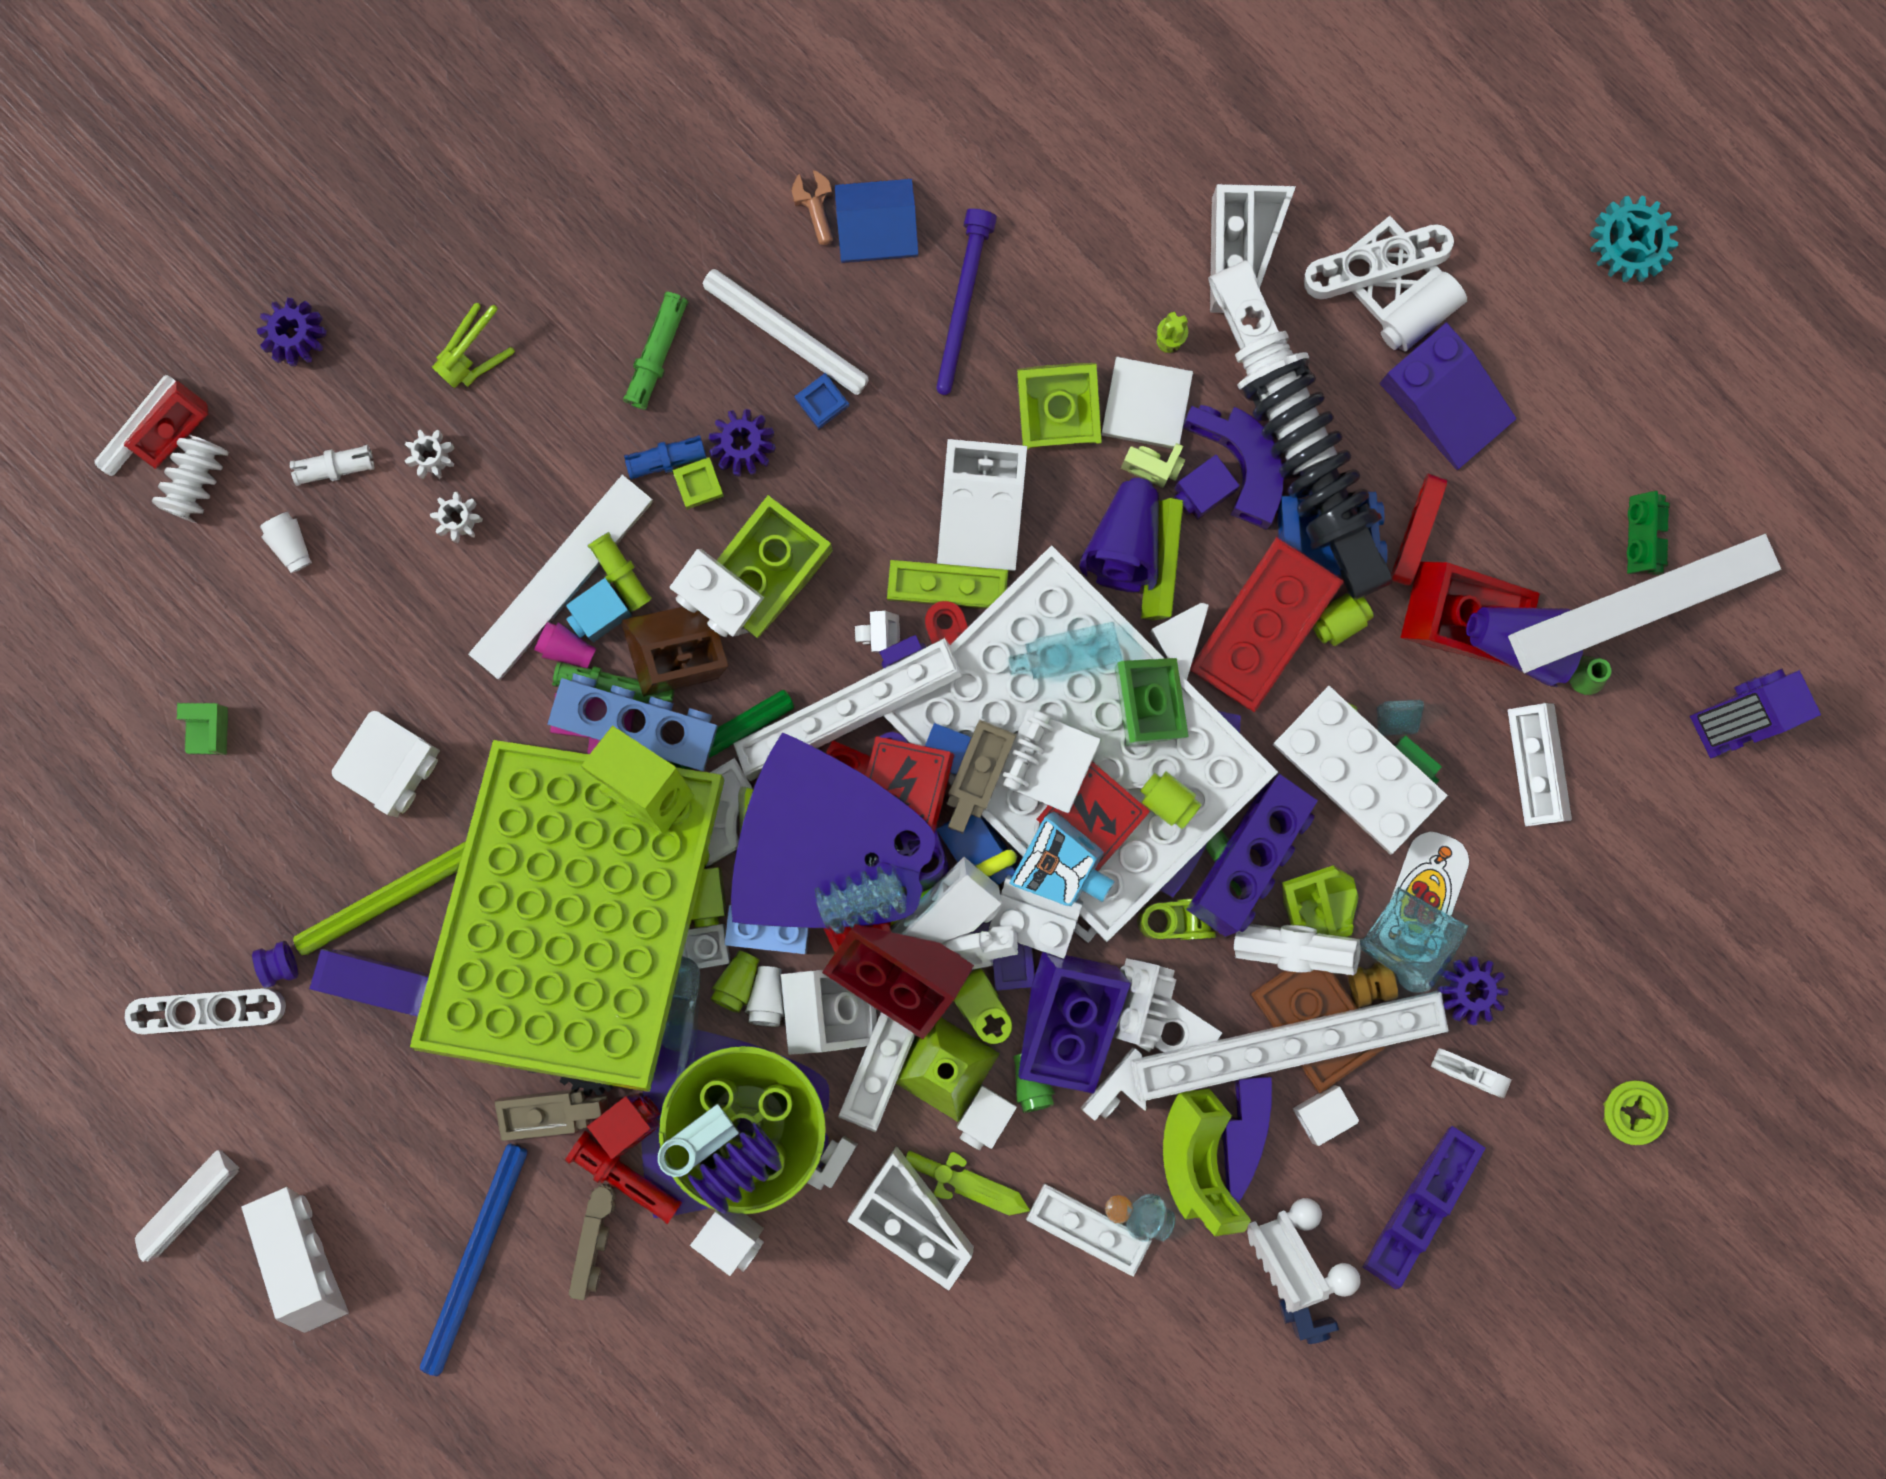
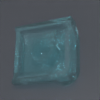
(1414, 940)

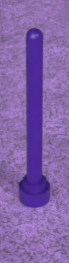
(979, 226)

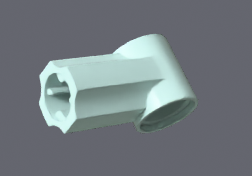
(699, 1139)

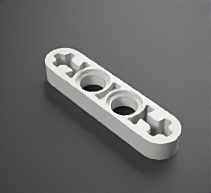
(1376, 257)
(205, 1011)

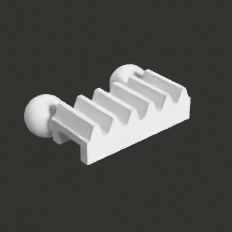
(1291, 1263)

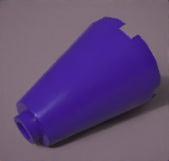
(1126, 540)
(1490, 633)

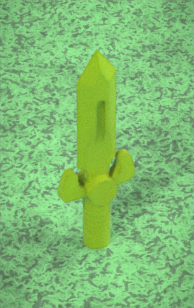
(968, 1184)

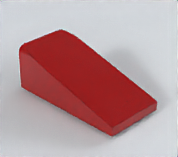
(171, 418)

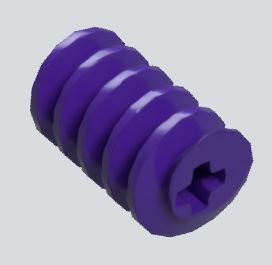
(737, 1170)

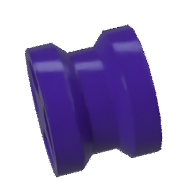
(275, 964)

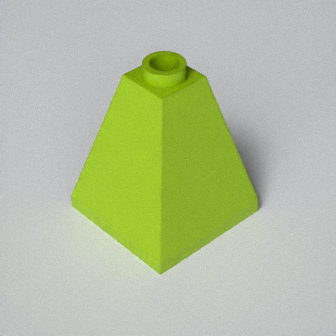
(946, 1045)

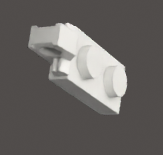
(985, 946)

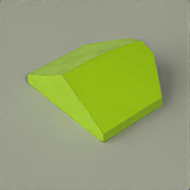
(1322, 901)

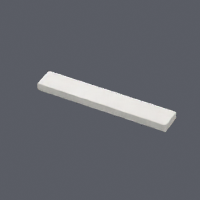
(559, 579)
(854, 704)

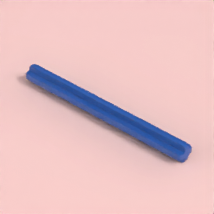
(473, 1260)

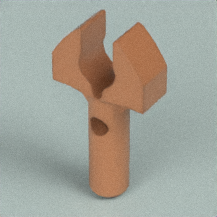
(815, 205)

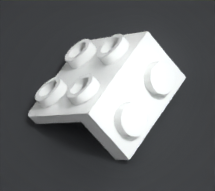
(716, 594)
(385, 764)

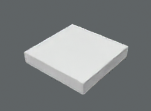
(1146, 403)

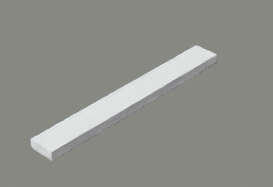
(1643, 603)
(1289, 1046)

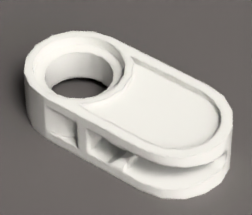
(1471, 1073)

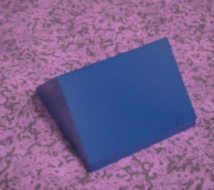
(876, 220)

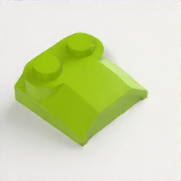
(1059, 404)

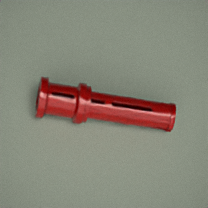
(597, 1162)

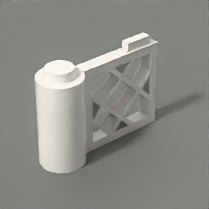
(1420, 306)

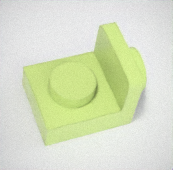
(1147, 464)

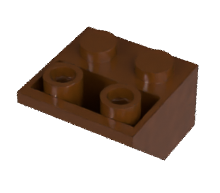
(673, 650)

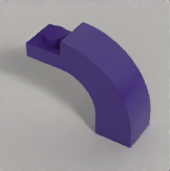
(1260, 472)

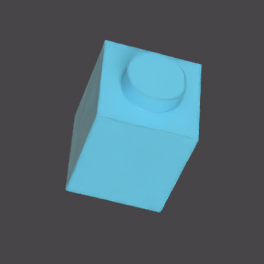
(597, 611)

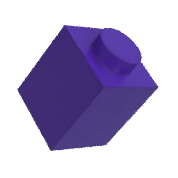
(1206, 487)

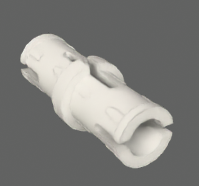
(332, 465)

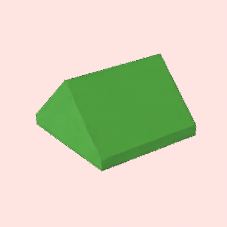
(1151, 700)

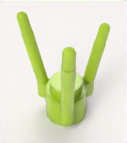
(453, 364)

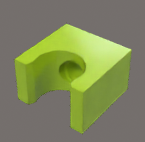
(638, 780)

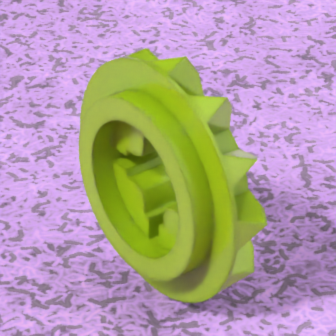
(1650, 1101)

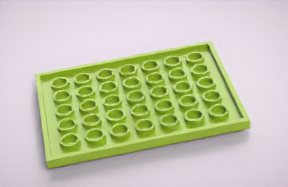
(564, 923)

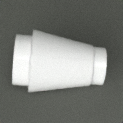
(286, 541)
(766, 998)

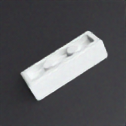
(1539, 764)
(185, 1206)

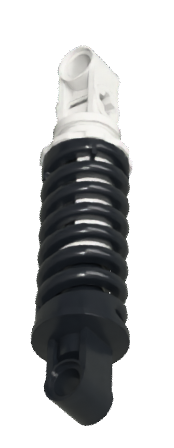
(1279, 390)

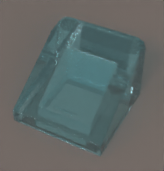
(1399, 717)

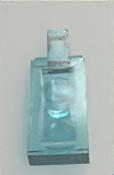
(1069, 652)

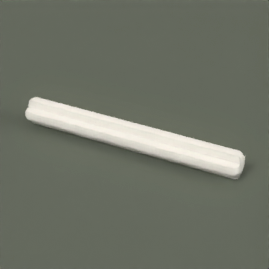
(785, 331)

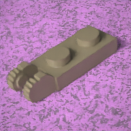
(593, 1238)

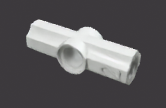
(1298, 949)

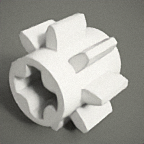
(428, 443)
(446, 521)

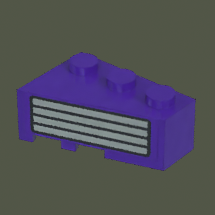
(1756, 712)

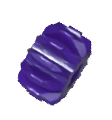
(305, 326)
(739, 427)
(1471, 975)

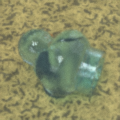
(1144, 1218)

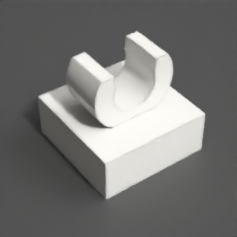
(881, 633)

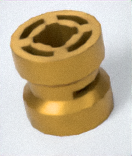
(1372, 985)

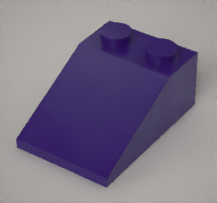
(1449, 396)
(1071, 1021)

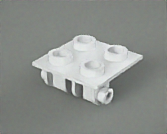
(1048, 761)
(1145, 981)

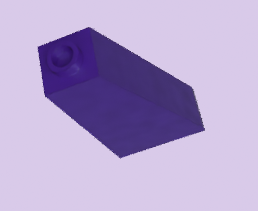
(369, 981)

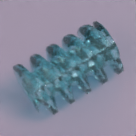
(861, 900)

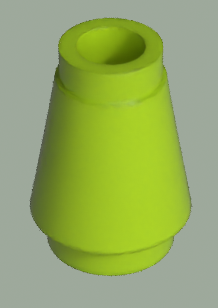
(736, 982)

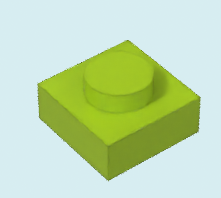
(698, 483)

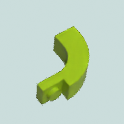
(1192, 1166)

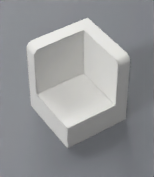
(1326, 1115)

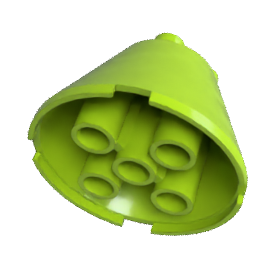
(763, 1090)

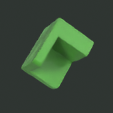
(204, 727)

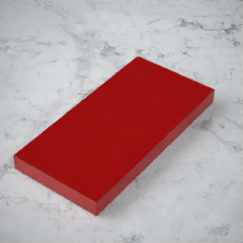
(1266, 624)

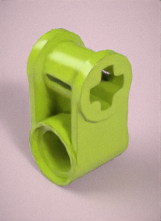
(1179, 922)
(979, 1000)

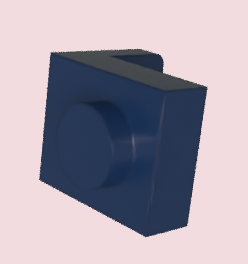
(1305, 1328)

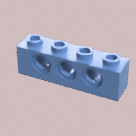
(570, 714)

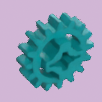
(1641, 252)

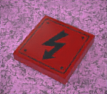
(912, 774)
(1103, 812)

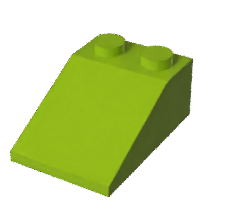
(775, 558)

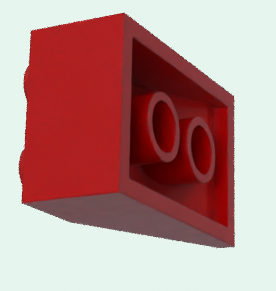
(1445, 600)

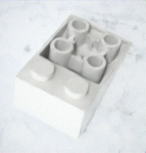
(981, 504)

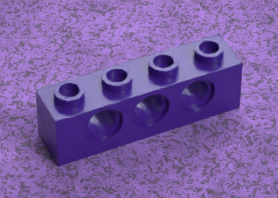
(1213, 899)

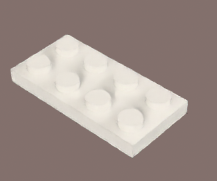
(1360, 770)

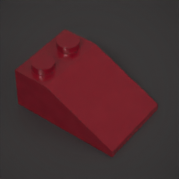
(899, 975)

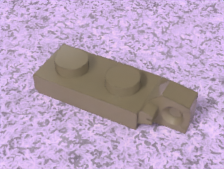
(978, 773)
(547, 1113)

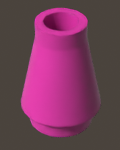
(562, 645)

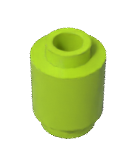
(1342, 619)
(1170, 799)

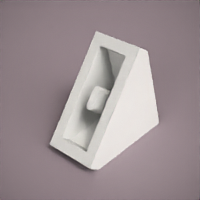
(1180, 636)

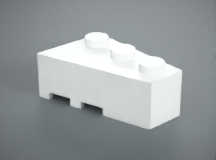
(1246, 227)
(912, 1222)
(293, 1261)

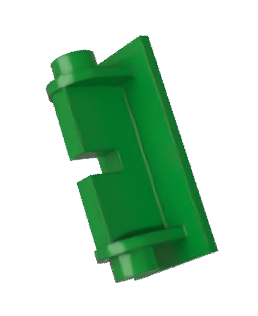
(1647, 516)

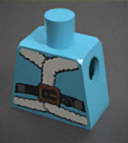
(1061, 864)

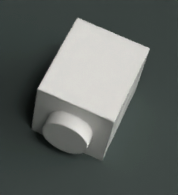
(985, 1118)

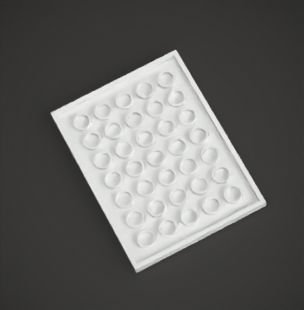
(1210, 762)

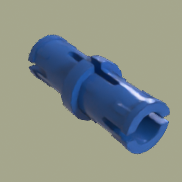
(665, 457)

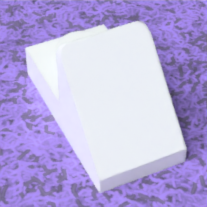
(1120, 1079)

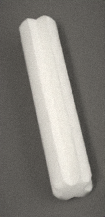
(115, 452)

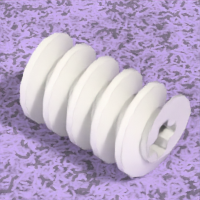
(189, 477)

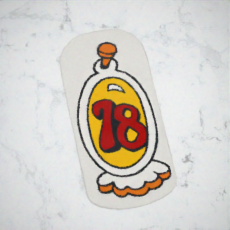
(1434, 870)

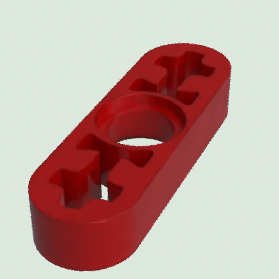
(1418, 529)

